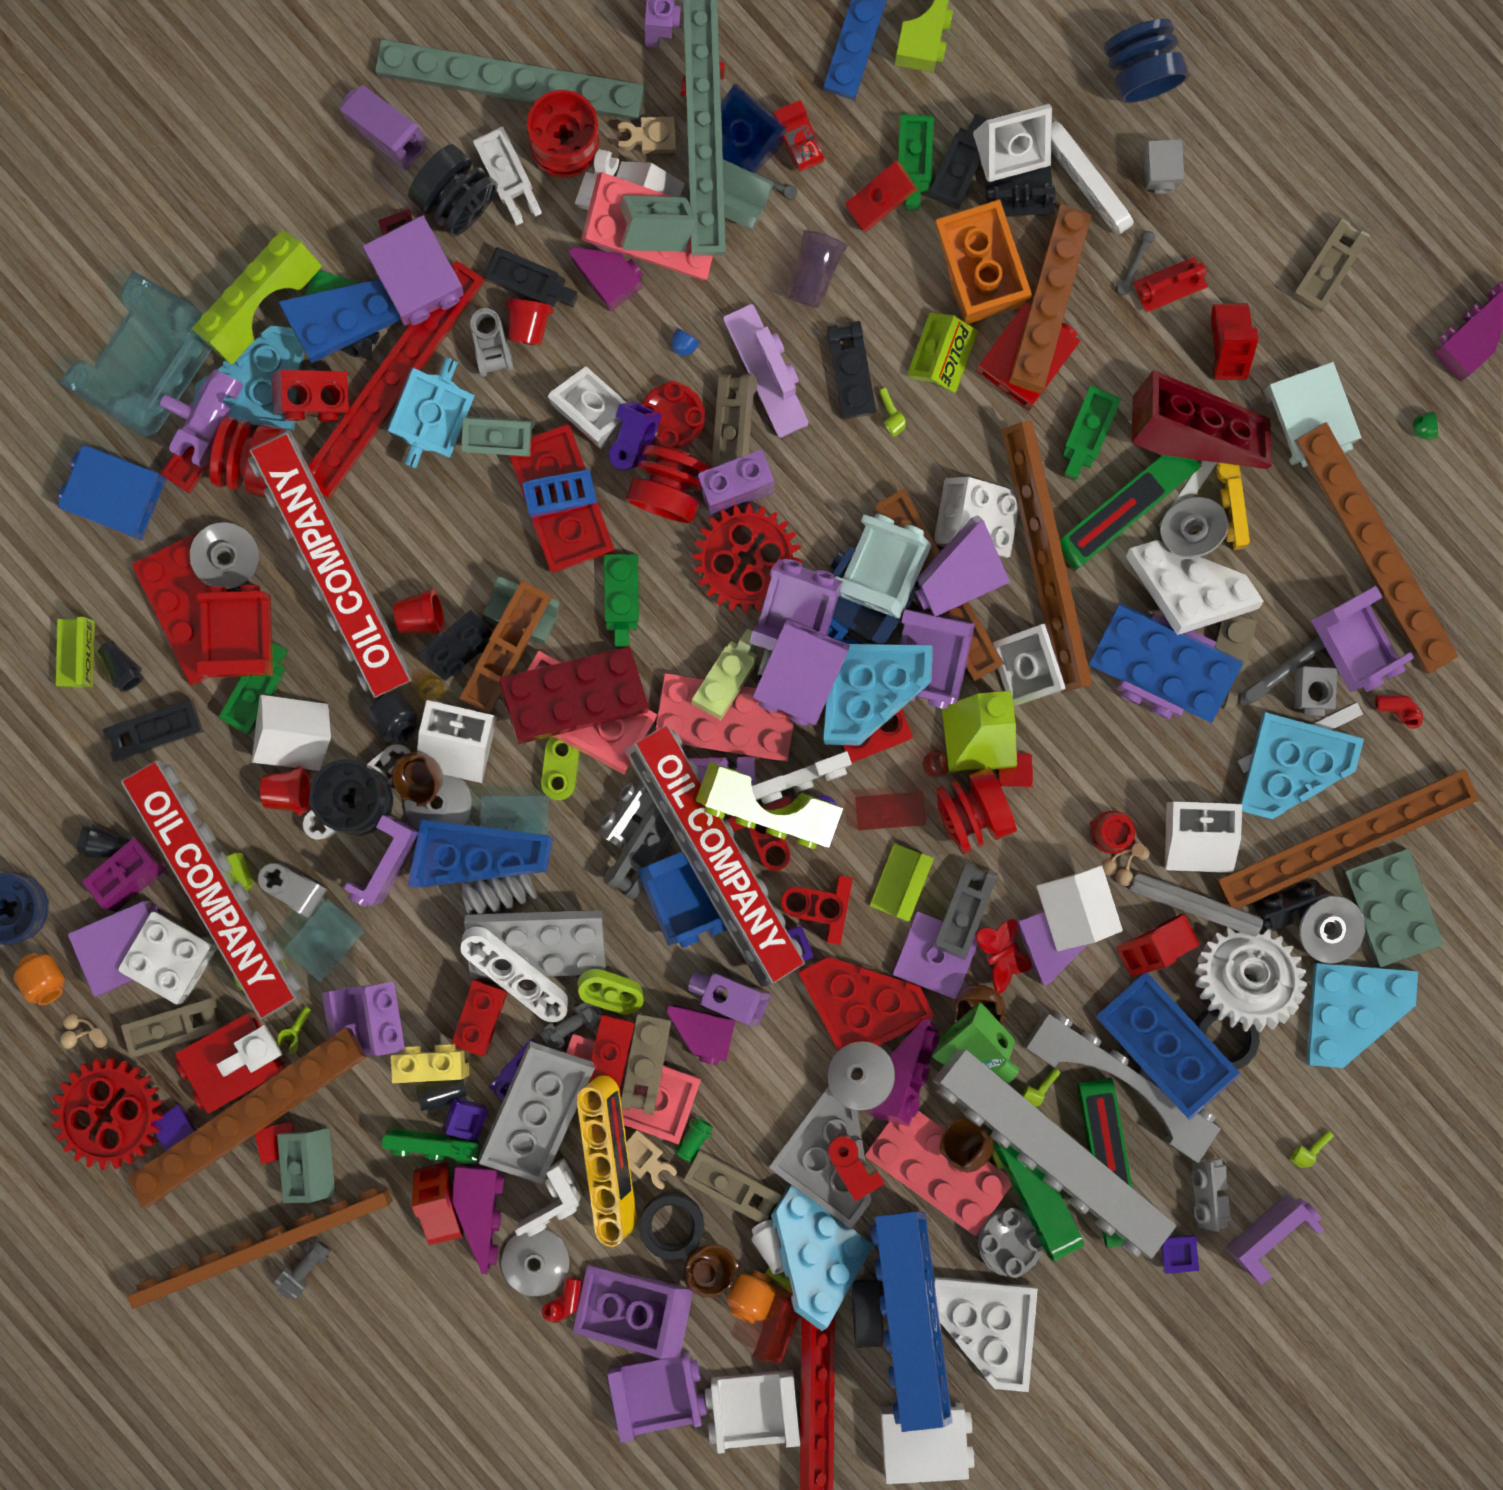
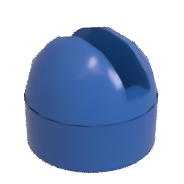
(683, 343)

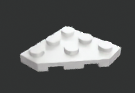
(1192, 589)
(991, 1327)

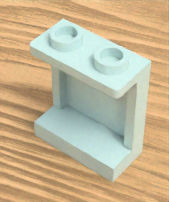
(1309, 401)
(885, 565)

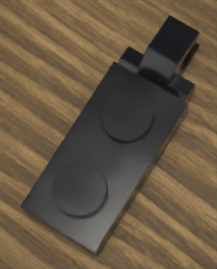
(958, 167)
(528, 279)

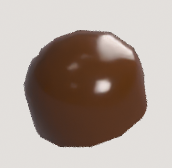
(417, 778)
(975, 994)
(966, 1145)
(710, 1270)

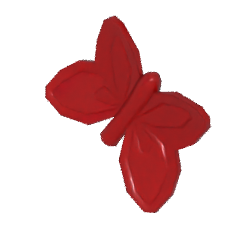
(1004, 953)

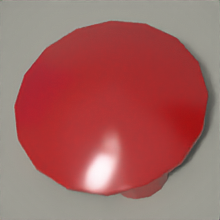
(681, 414)

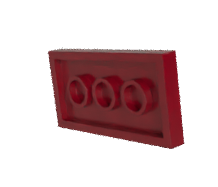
(573, 695)

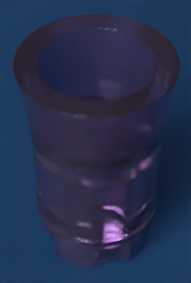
(815, 267)

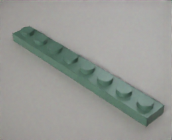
(504, 78)
(704, 127)

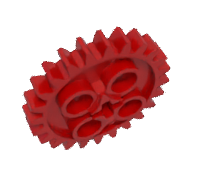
(720, 542)
(83, 1095)

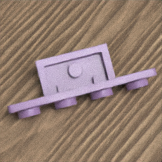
(762, 358)

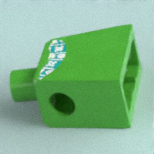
(983, 1038)

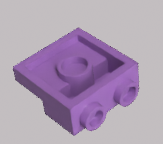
(660, 20)

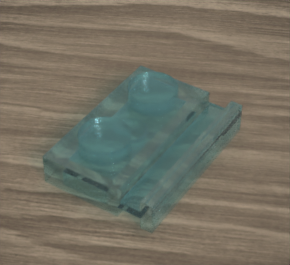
(516, 813)
(324, 940)

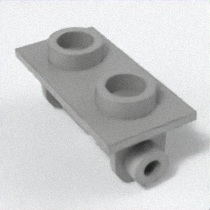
(617, 823)
(1210, 1210)

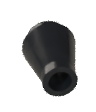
(121, 669)
(99, 842)
(439, 1093)

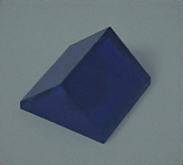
(748, 131)

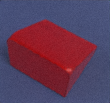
(1019, 776)
(268, 1141)

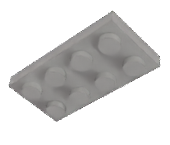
(548, 941)
(535, 1112)

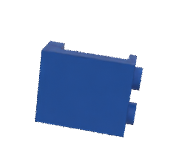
(111, 492)
(679, 901)

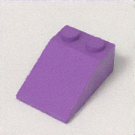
(633, 1312)

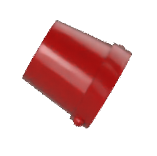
(527, 321)
(419, 614)
(286, 791)
(1112, 832)

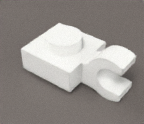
(603, 163)
(253, 1050)

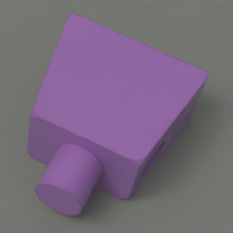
(743, 1000)

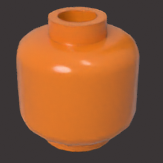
(39, 979)
(751, 1297)

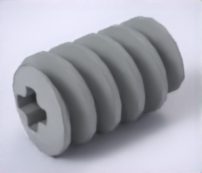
(496, 890)

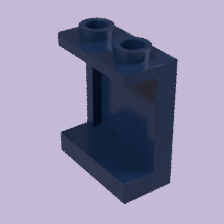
(863, 621)

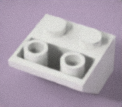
(457, 739)
(1202, 836)

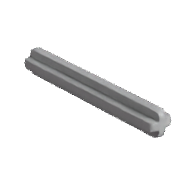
(1196, 904)

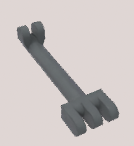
(1264, 685)

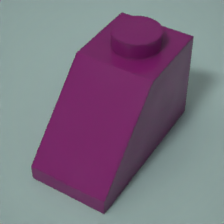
(608, 274)
(703, 1032)

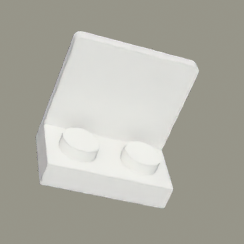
(970, 497)
(168, 958)
(560, 1184)

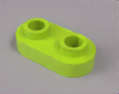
(559, 766)
(608, 991)

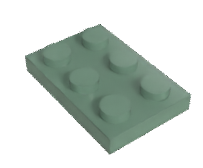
(1393, 907)

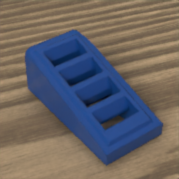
(557, 481)

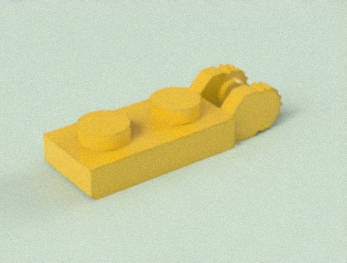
(1233, 500)

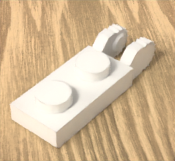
(507, 171)

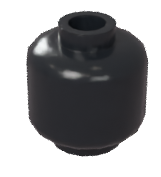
(391, 717)

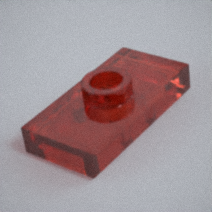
(890, 811)
(776, 1329)

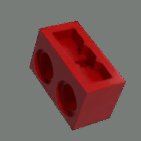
(309, 386)
(881, 740)
(479, 1017)

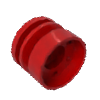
(561, 115)
(231, 453)
(668, 484)
(975, 810)

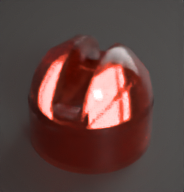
(928, 764)

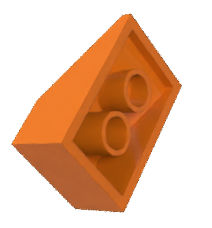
(982, 262)

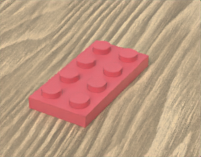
(607, 225)
(742, 731)
(607, 740)
(673, 1100)
(916, 1161)

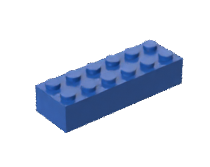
(912, 1321)

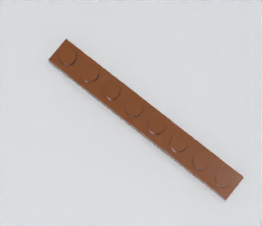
(1376, 547)
(1046, 553)
(1348, 839)
(246, 1117)
(247, 1251)

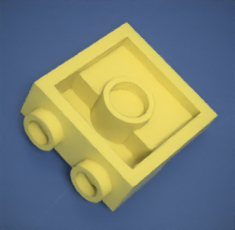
(420, 1066)

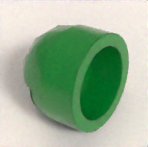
(1426, 426)

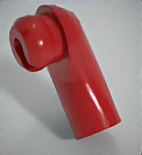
(1403, 707)
(564, 1304)

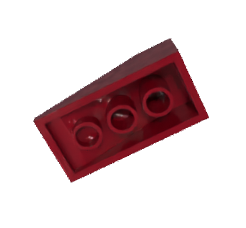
(1198, 425)

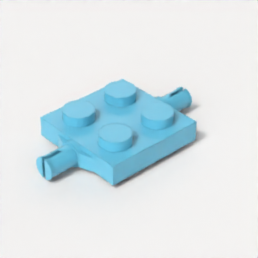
(430, 413)

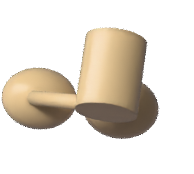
(1124, 876)
(69, 1038)

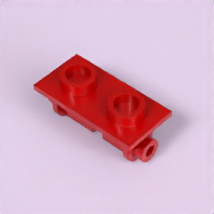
(1171, 284)

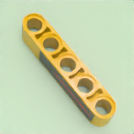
(611, 1146)

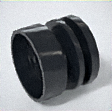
(452, 190)
(340, 782)

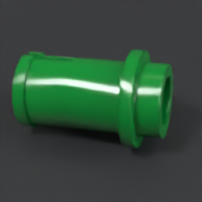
(694, 1139)

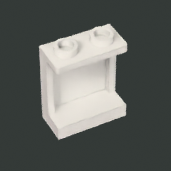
(753, 1410)
(927, 1453)

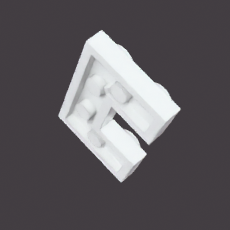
(802, 779)

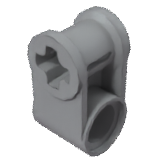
(491, 349)
(296, 891)

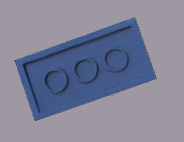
(1165, 663)
(1168, 1045)

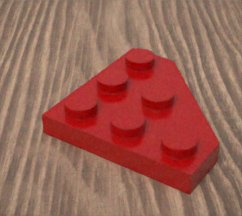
(863, 1003)

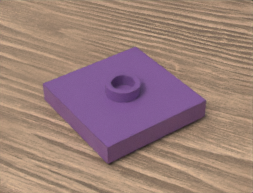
(928, 965)

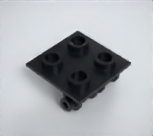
(1023, 193)
(457, 645)

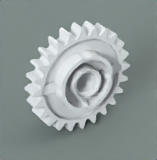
(1244, 1001)

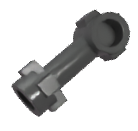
(585, 1015)
(291, 1282)

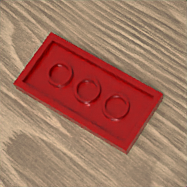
(572, 534)
(172, 593)

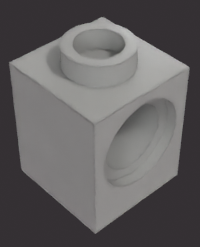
(1163, 165)
(1326, 679)

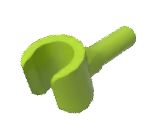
(896, 422)
(292, 1033)
(1037, 1096)
(1306, 1158)

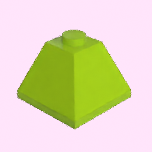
(980, 732)

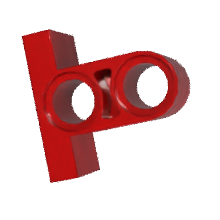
(1233, 341)
(765, 841)
(812, 907)
(1158, 946)
(434, 1204)

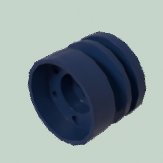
(1146, 60)
(31, 907)

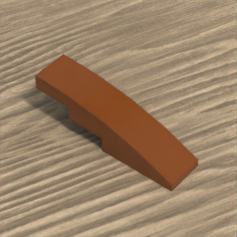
(505, 646)

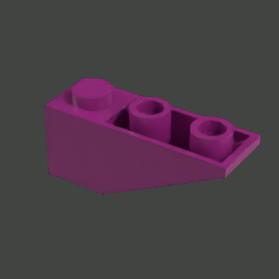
(1476, 339)
(911, 1072)
(475, 1204)

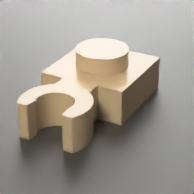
(654, 135)
(644, 1157)

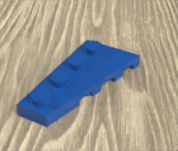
(339, 317)
(472, 853)

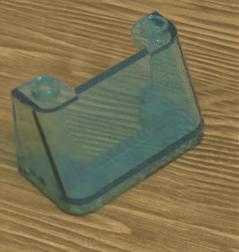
(145, 359)

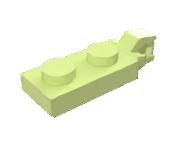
(726, 677)

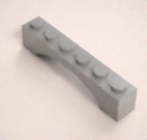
(1057, 1042)

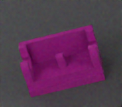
(124, 875)

